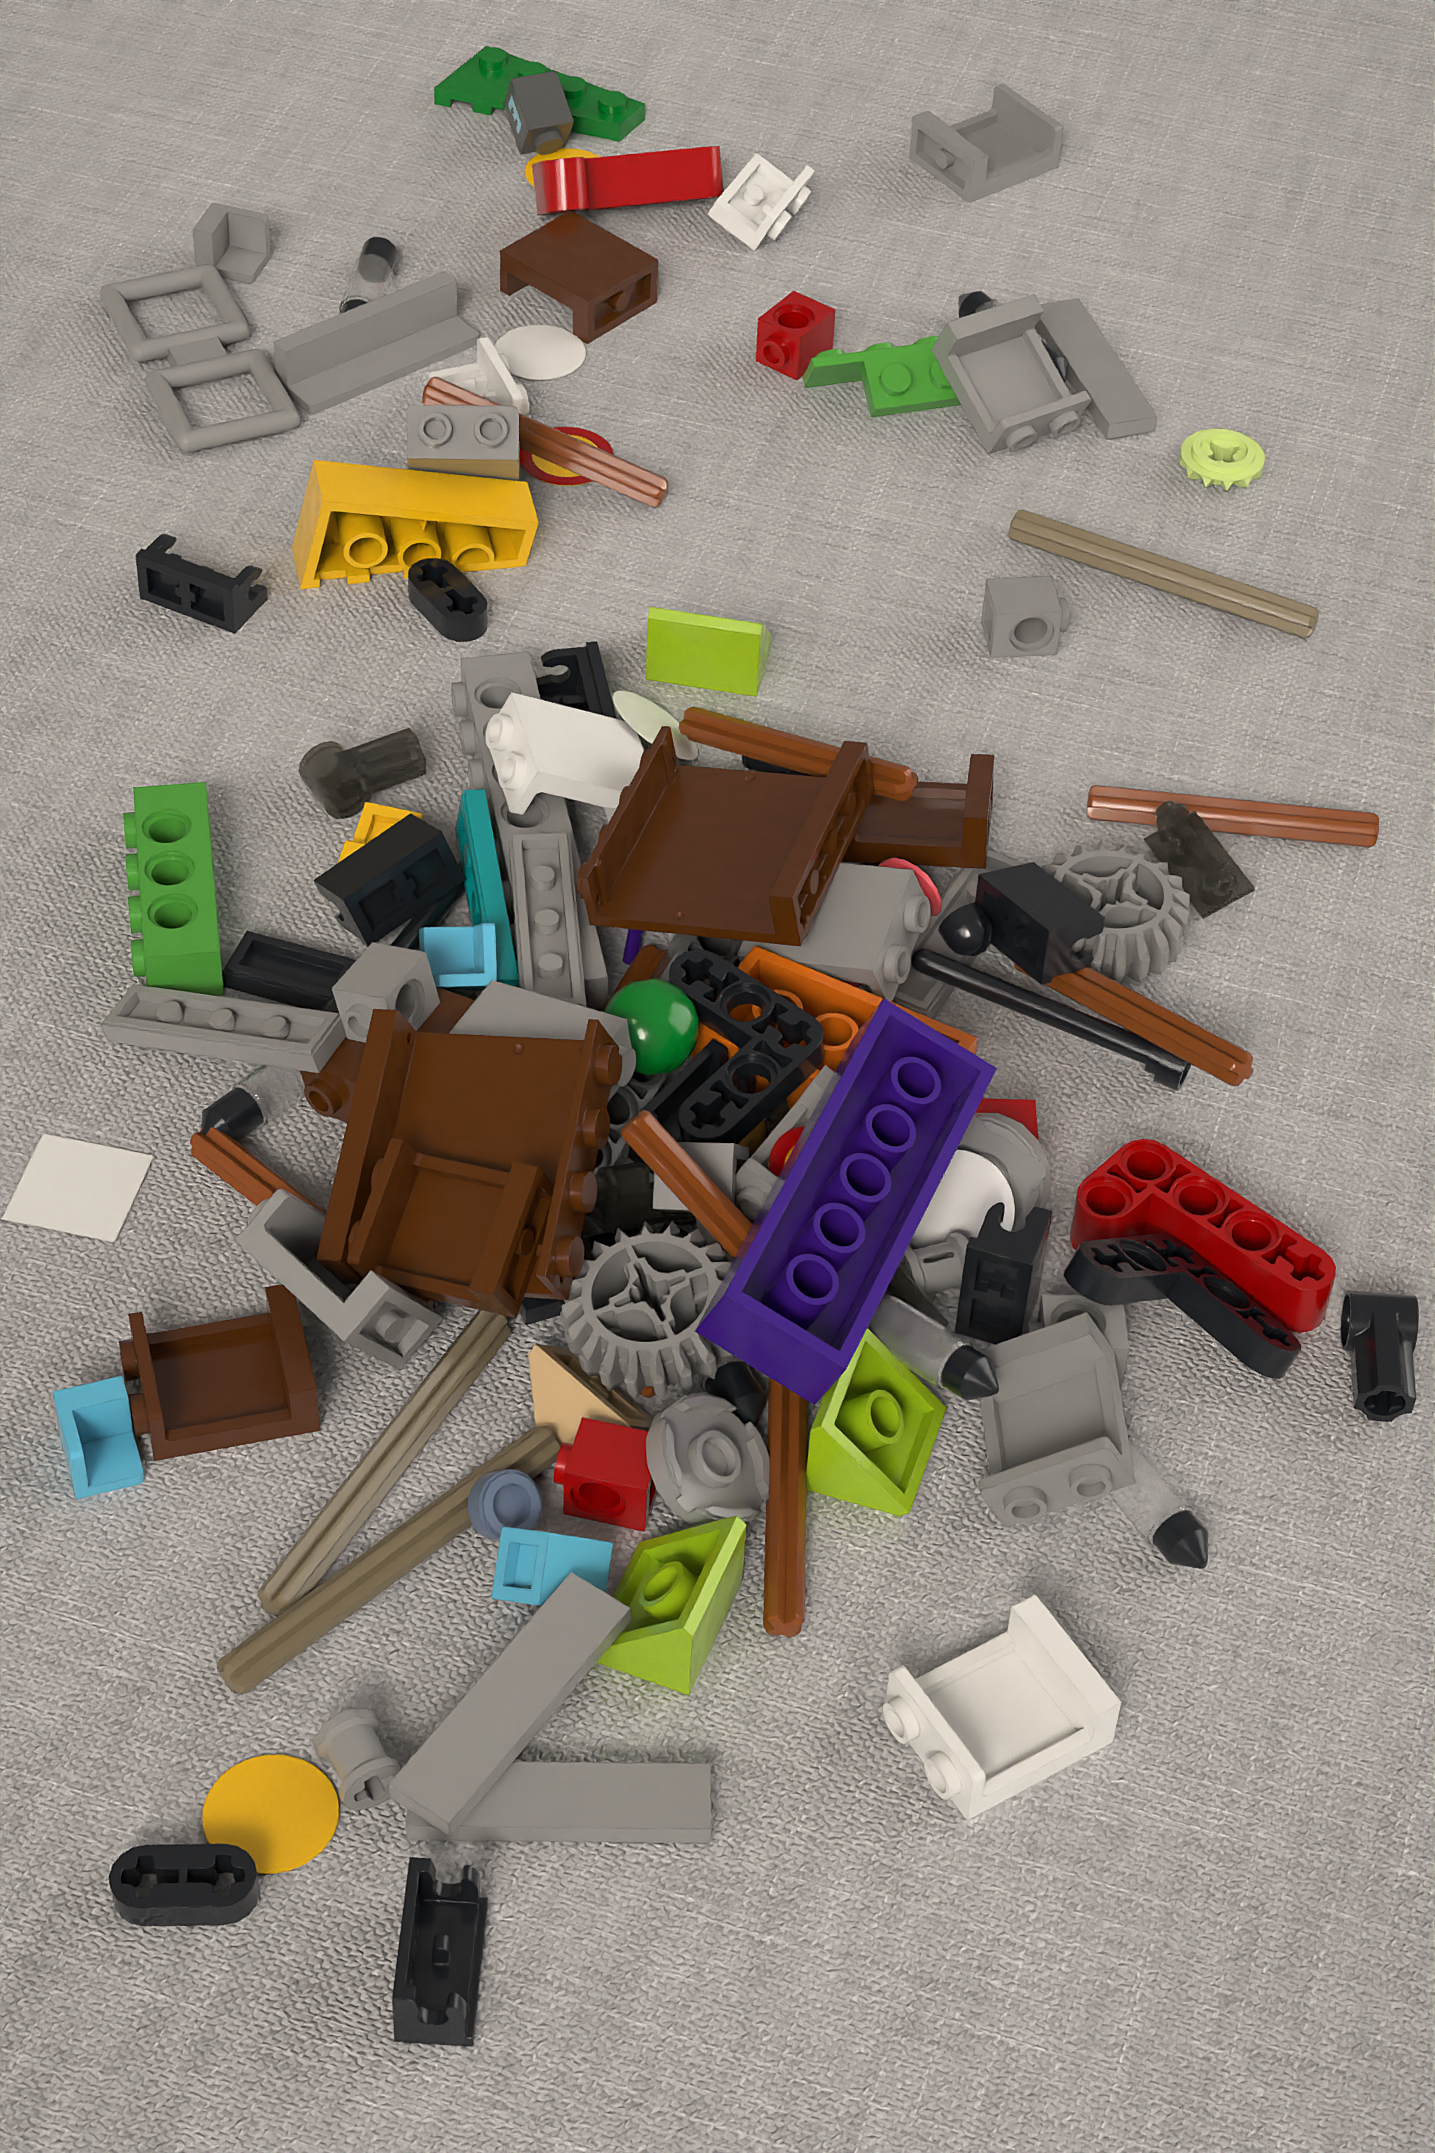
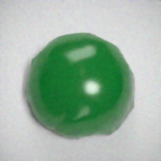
(659, 1022)

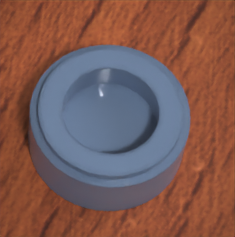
(504, 1500)

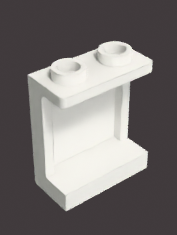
(561, 753)
(1003, 1712)

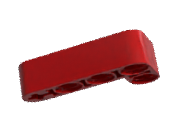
(627, 180)
(1158, 1191)

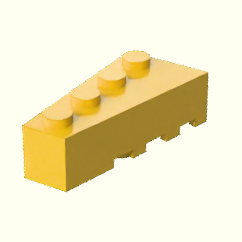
(387, 519)

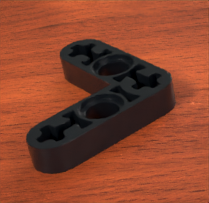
(759, 1046)
(1163, 1268)

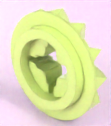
(1224, 445)

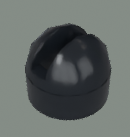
(967, 930)

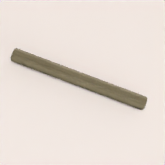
(1164, 574)
(383, 1463)
(375, 1569)

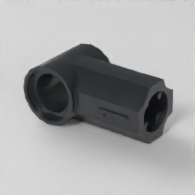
(1381, 1342)

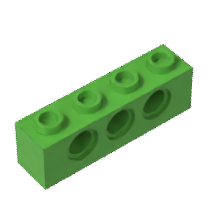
(175, 888)

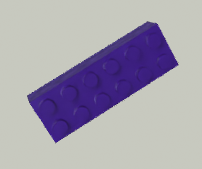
(847, 1203)

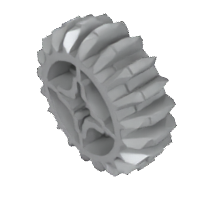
(1141, 908)
(619, 1332)

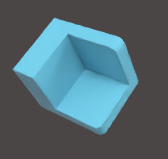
(461, 956)
(98, 1437)
(537, 1562)

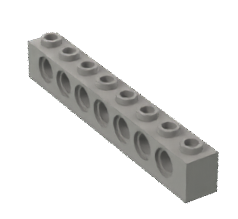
(479, 696)

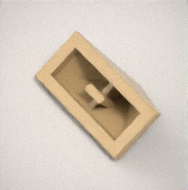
(566, 1394)

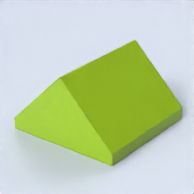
(706, 651)
(873, 1432)
(677, 1602)

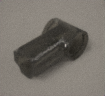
(349, 777)

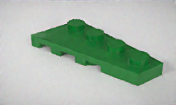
(486, 79)

